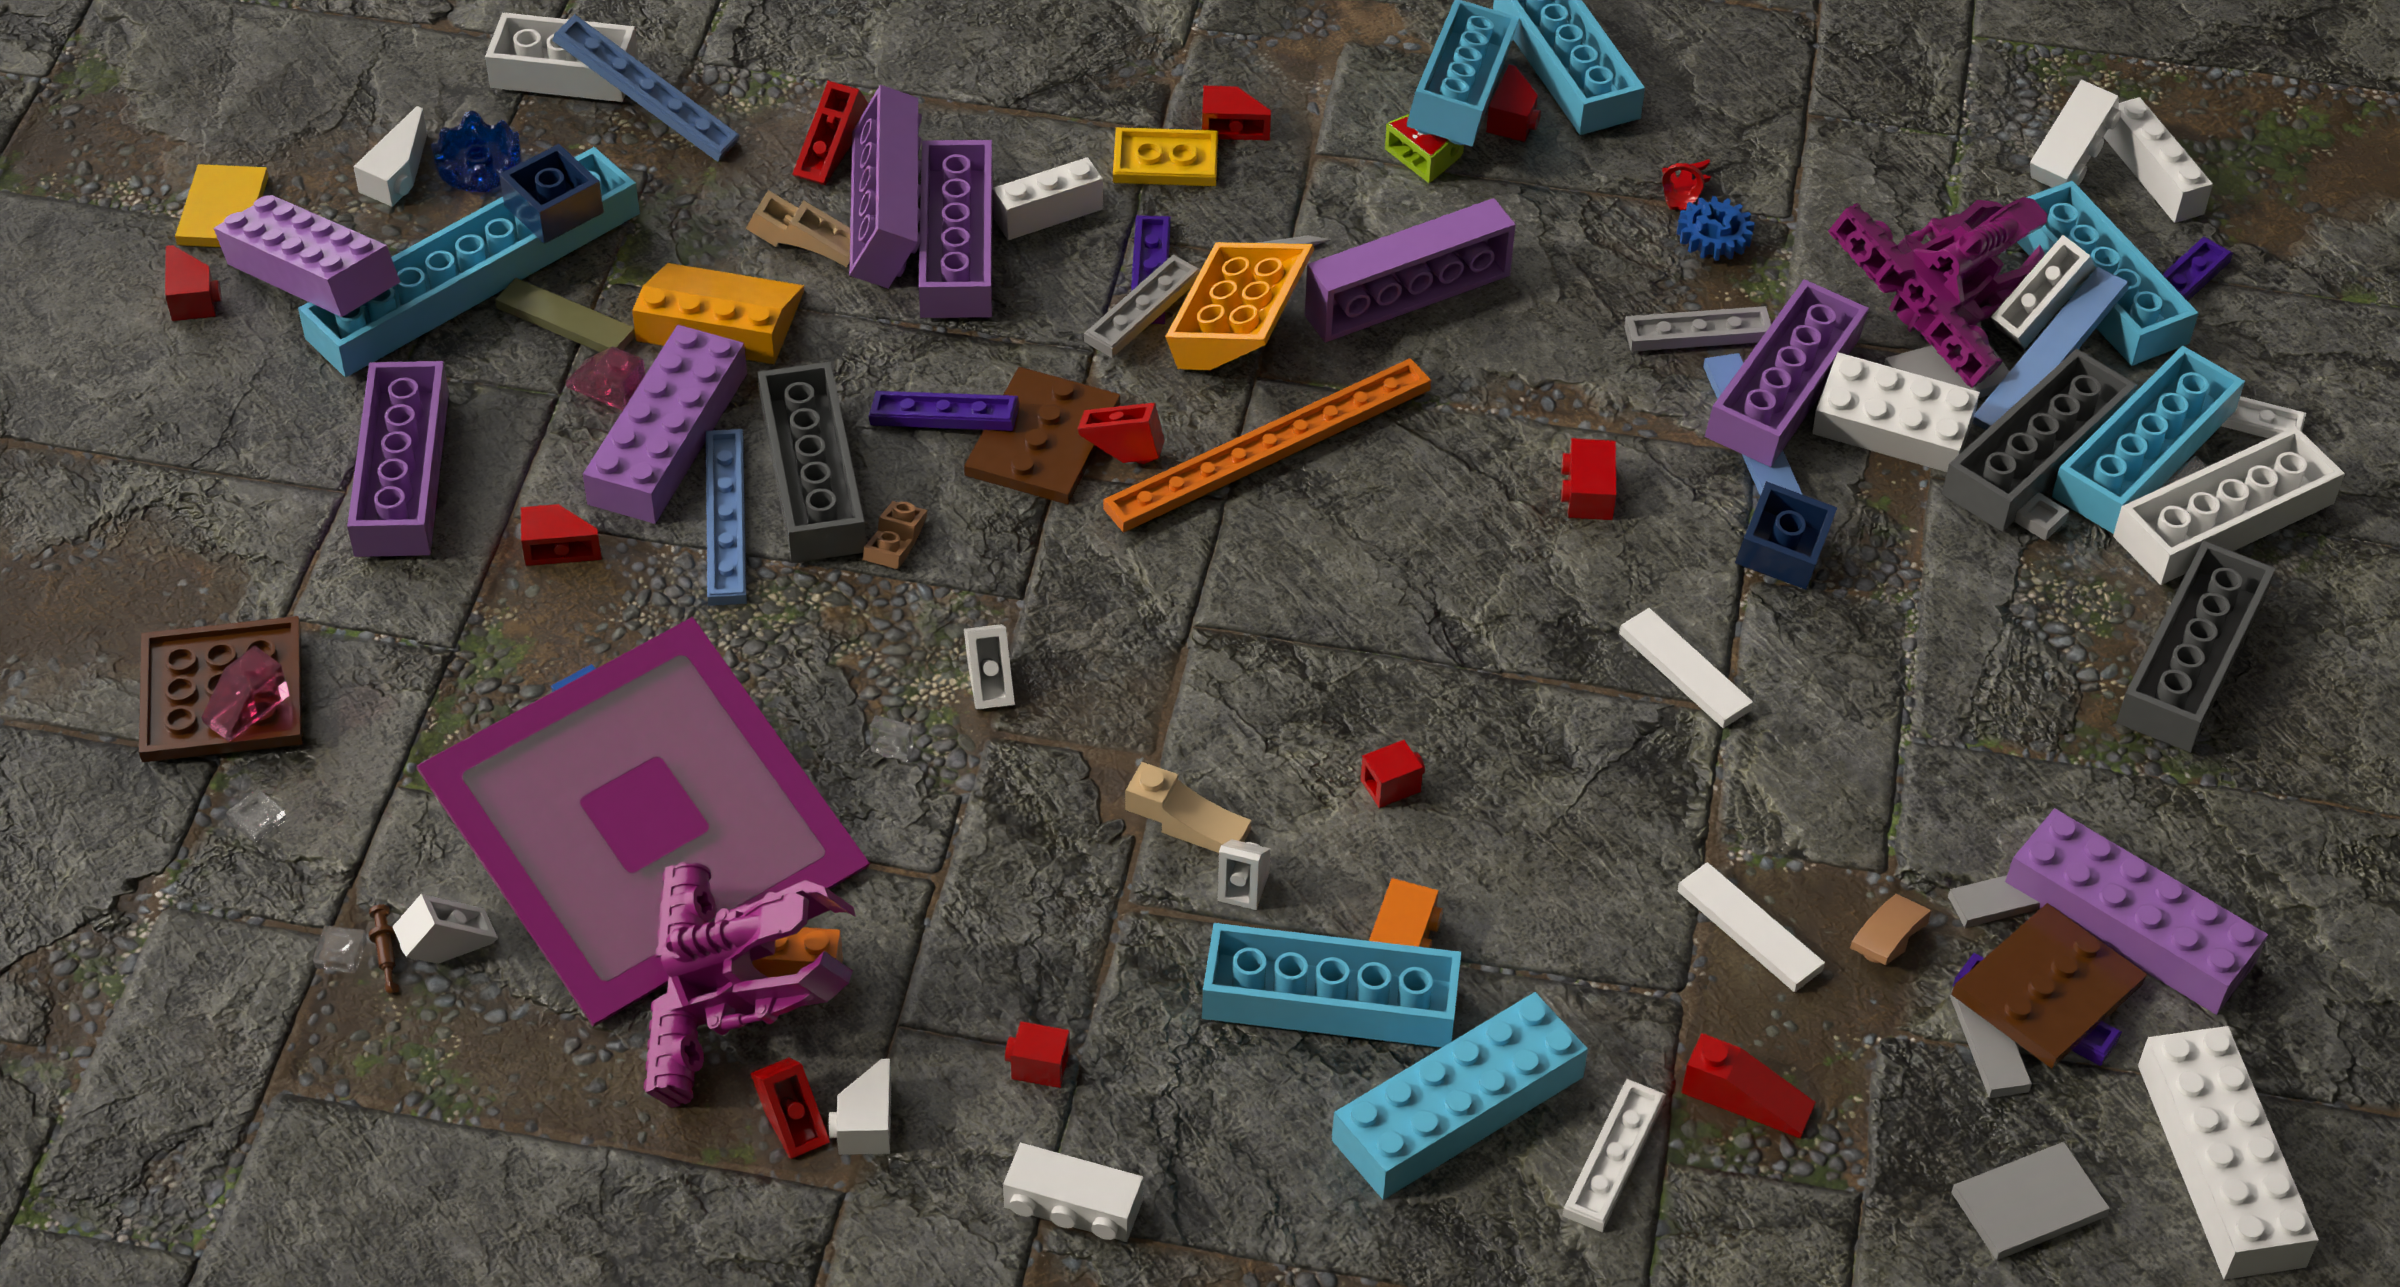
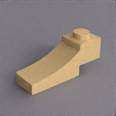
(802, 227)
(1182, 811)

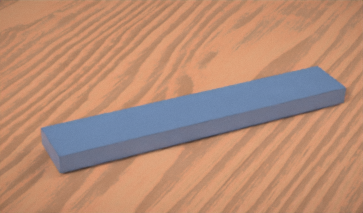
(646, 87)
(2056, 343)
(1720, 372)
(725, 517)

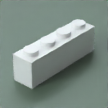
(2159, 162)

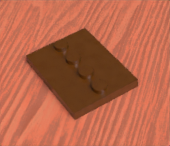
(1044, 449)
(2049, 985)

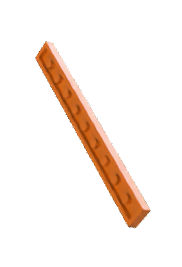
(1266, 445)

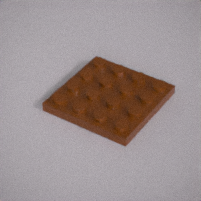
(182, 673)

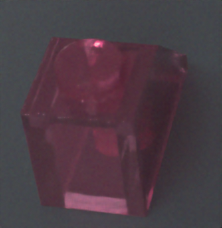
(609, 377)
(245, 693)

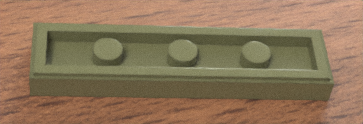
(564, 317)

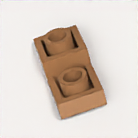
(896, 534)
(1889, 929)

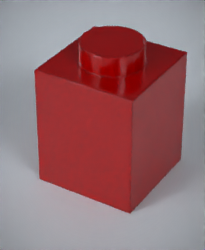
(1392, 773)
(1038, 1054)

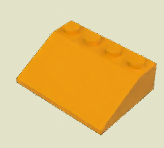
(1235, 302)
(720, 304)

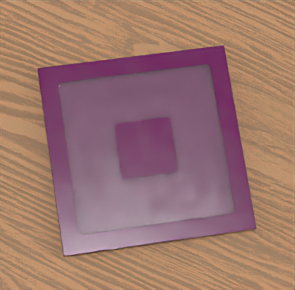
(613, 783)

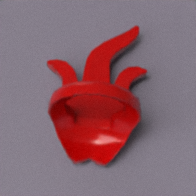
(1683, 189)

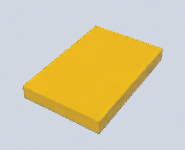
(1165, 156)
(214, 196)

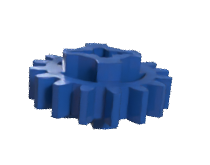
(1715, 228)

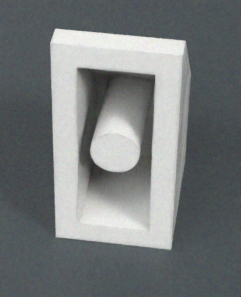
(989, 666)
(1242, 873)
(442, 929)
(864, 1113)

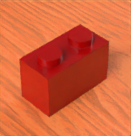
(1590, 479)

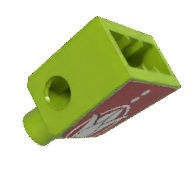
(1420, 152)

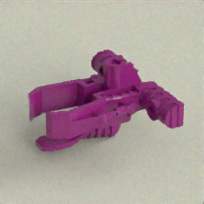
(1951, 278)
(714, 974)

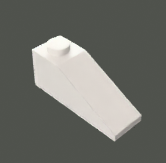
(392, 164)

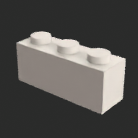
(2075, 136)
(1047, 198)
(2043, 292)
(1073, 1192)

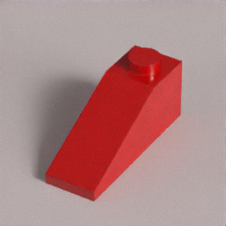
(830, 132)
(1745, 1086)

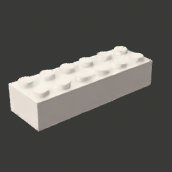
(2228, 503)
(2227, 1153)

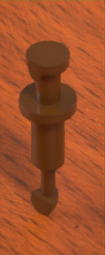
(383, 936)

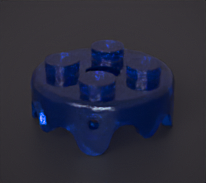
(475, 141)

